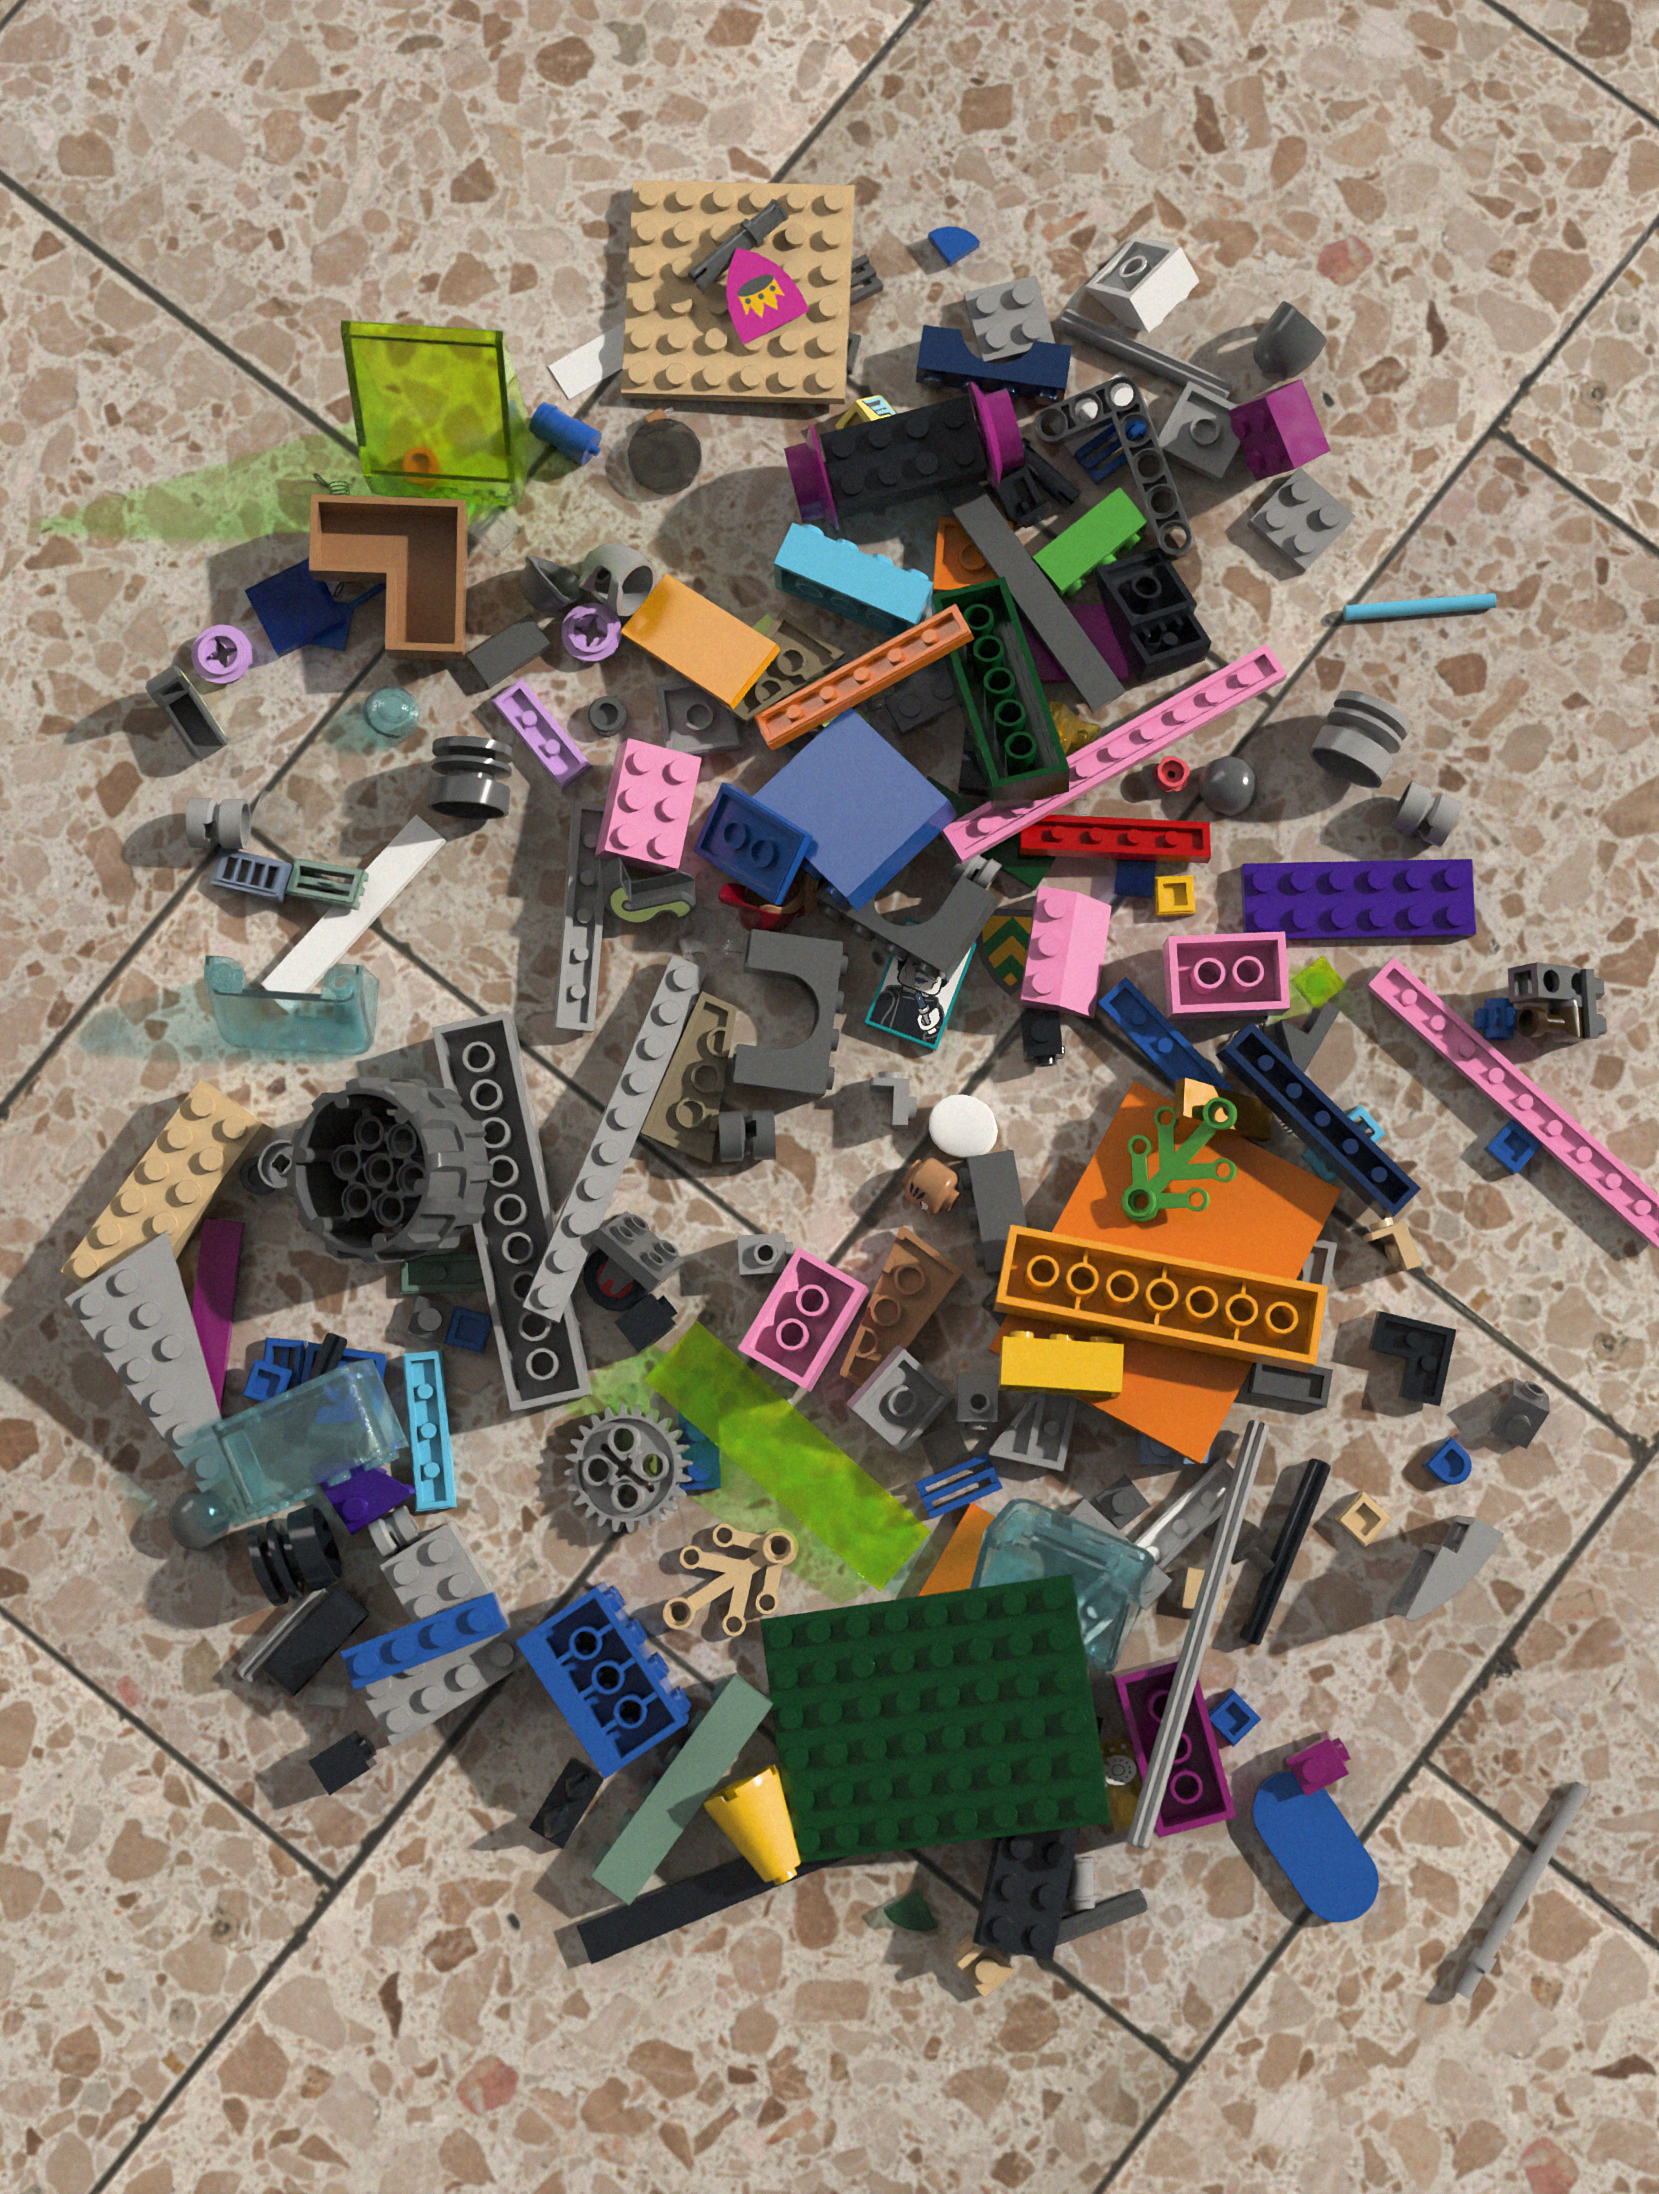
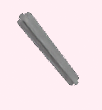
(1141, 353)

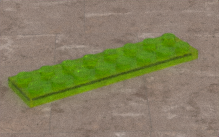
(787, 1456)

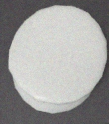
(963, 1126)

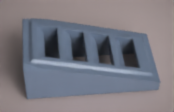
(279, 884)

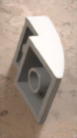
(1445, 1568)

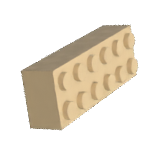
(174, 1182)

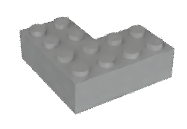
(428, 1580)

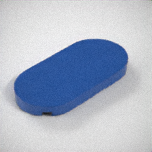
(1315, 1848)

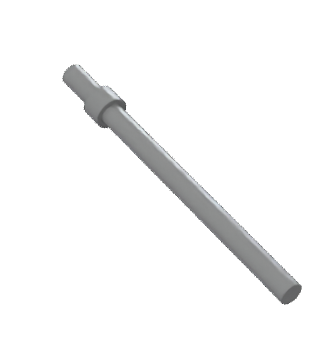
(1482, 1957)

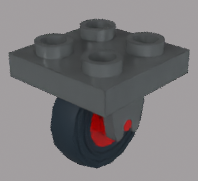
(628, 1263)

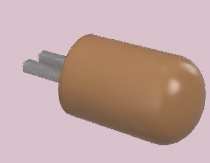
(657, 414)

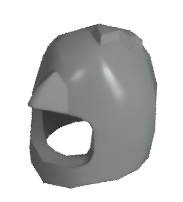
(618, 577)

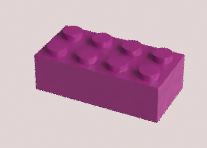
(1197, 1782)

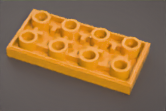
(700, 641)

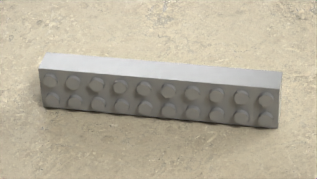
(486, 1068)

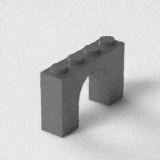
(934, 945)
(816, 969)

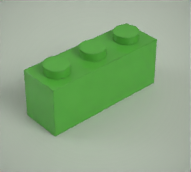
(1091, 543)

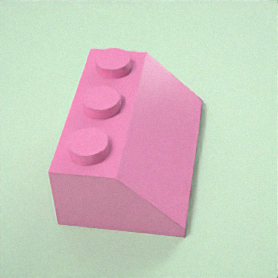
(1064, 953)
(804, 1319)

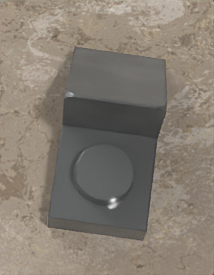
(1302, 1046)

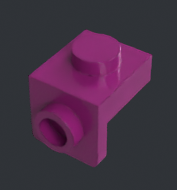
(1319, 1763)

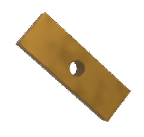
(1252, 1114)

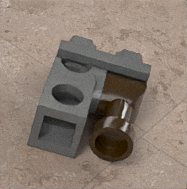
(1569, 998)

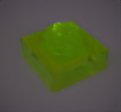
(1318, 982)

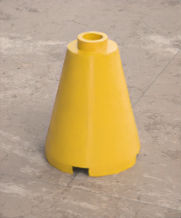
(758, 1823)

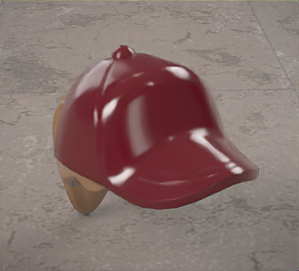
(760, 914)

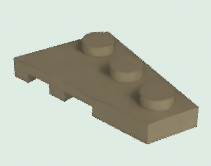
(801, 659)

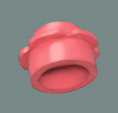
(1174, 765)

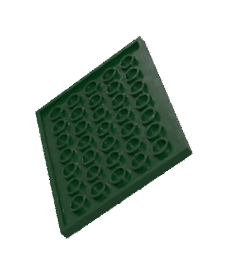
(935, 1719)

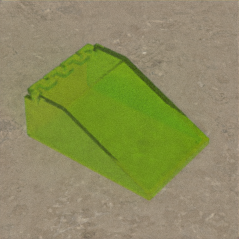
(437, 412)

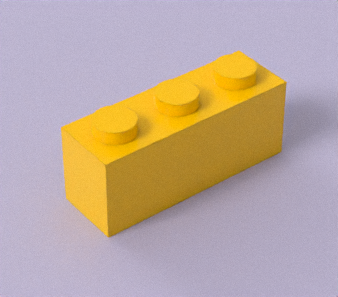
(1061, 1365)

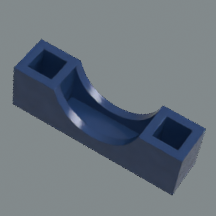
(949, 363)

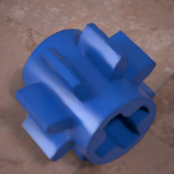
(1496, 1019)

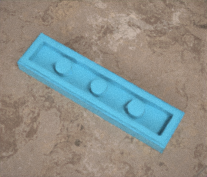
(429, 1430)

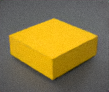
(1174, 896)

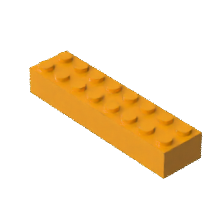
(1161, 1298)

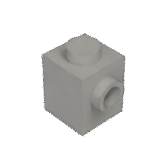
(763, 1254)
(977, 1400)

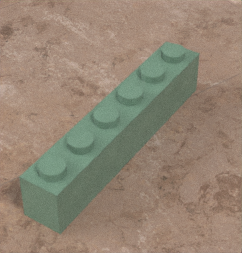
(681, 1789)

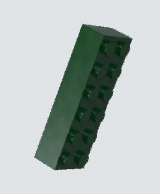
(1003, 698)

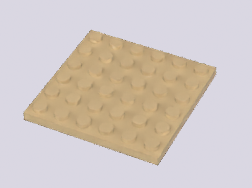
(684, 338)

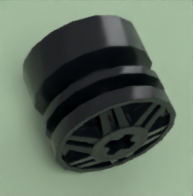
(286, 1558)

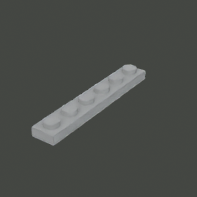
(581, 923)

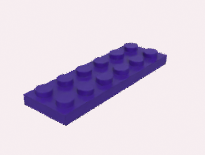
(1360, 899)

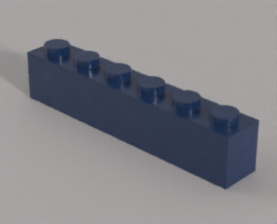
(1318, 1121)

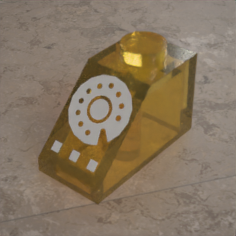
(1122, 1781)

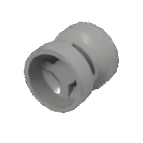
(987, 871)
(395, 1532)

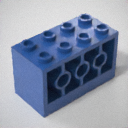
(587, 1698)

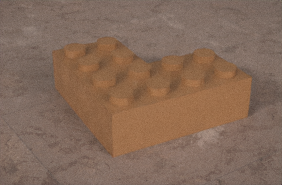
(412, 548)

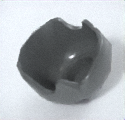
(1228, 786)
(199, 1519)

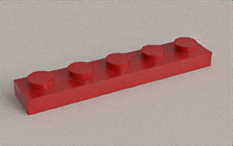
(1117, 839)

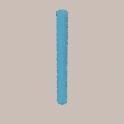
(1419, 606)

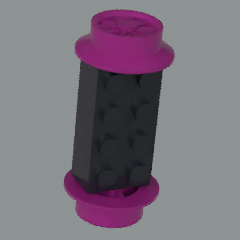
(905, 456)

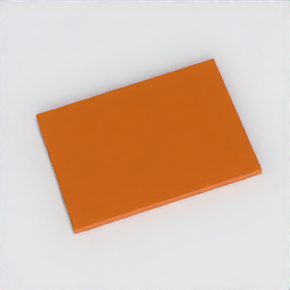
(1254, 1224)

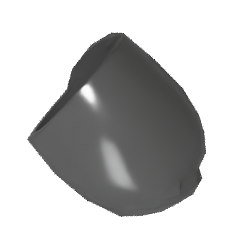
(1287, 344)

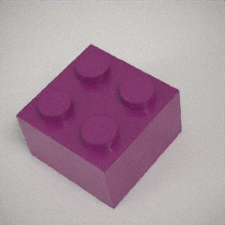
(1278, 430)

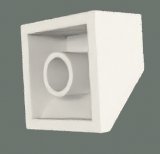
(1144, 282)

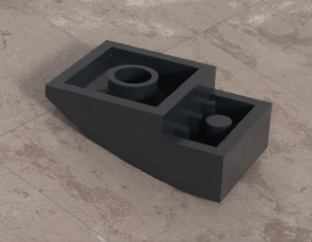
(1152, 614)

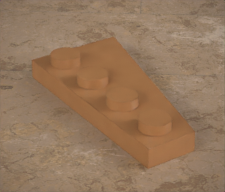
(902, 1302)

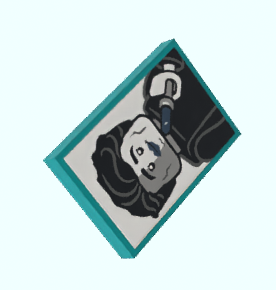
(913, 1004)

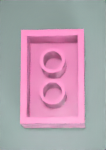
(648, 806)
(1226, 975)

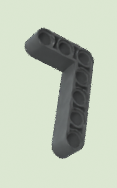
(1136, 452)

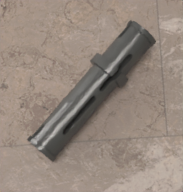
(747, 237)

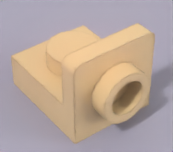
(1400, 1245)
(982, 1965)

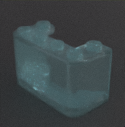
(310, 1437)

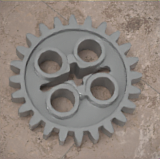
(607, 1495)

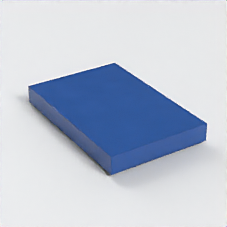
(752, 843)

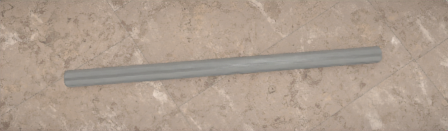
(1197, 1636)

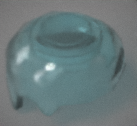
(389, 716)

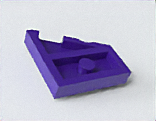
(366, 1497)

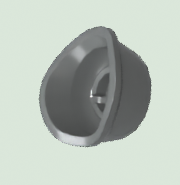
(549, 584)

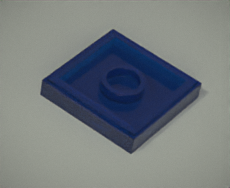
(294, 608)

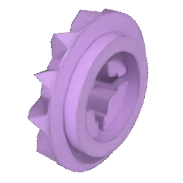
(582, 619)
(207, 647)

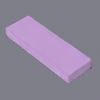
(541, 734)

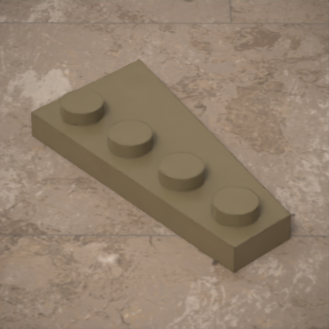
(691, 1091)

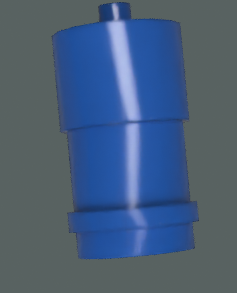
(567, 434)

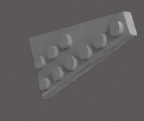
(150, 1339)

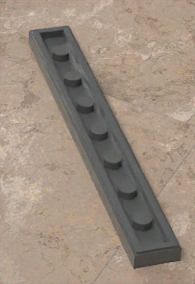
(1034, 595)

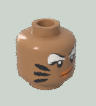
(931, 1186)

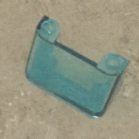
(326, 1023)
(1108, 1572)

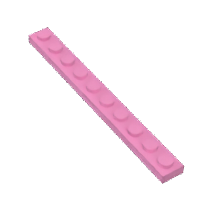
(1123, 749)
(1519, 1098)

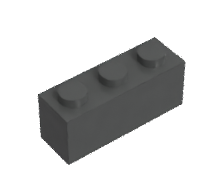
(995, 1205)

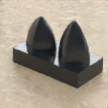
(567, 1802)

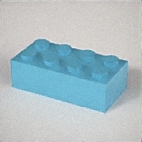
(851, 582)

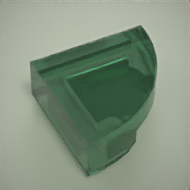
(911, 1913)

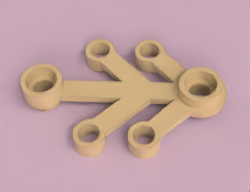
(736, 1574)

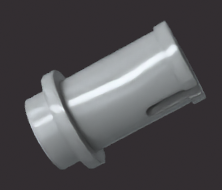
(1082, 1884)

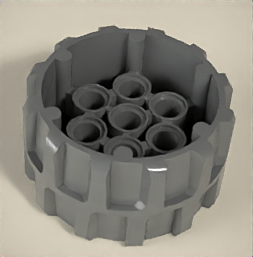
(335, 1189)

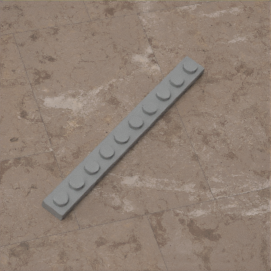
(613, 1140)

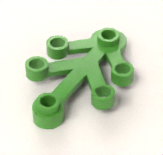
(1174, 1165)

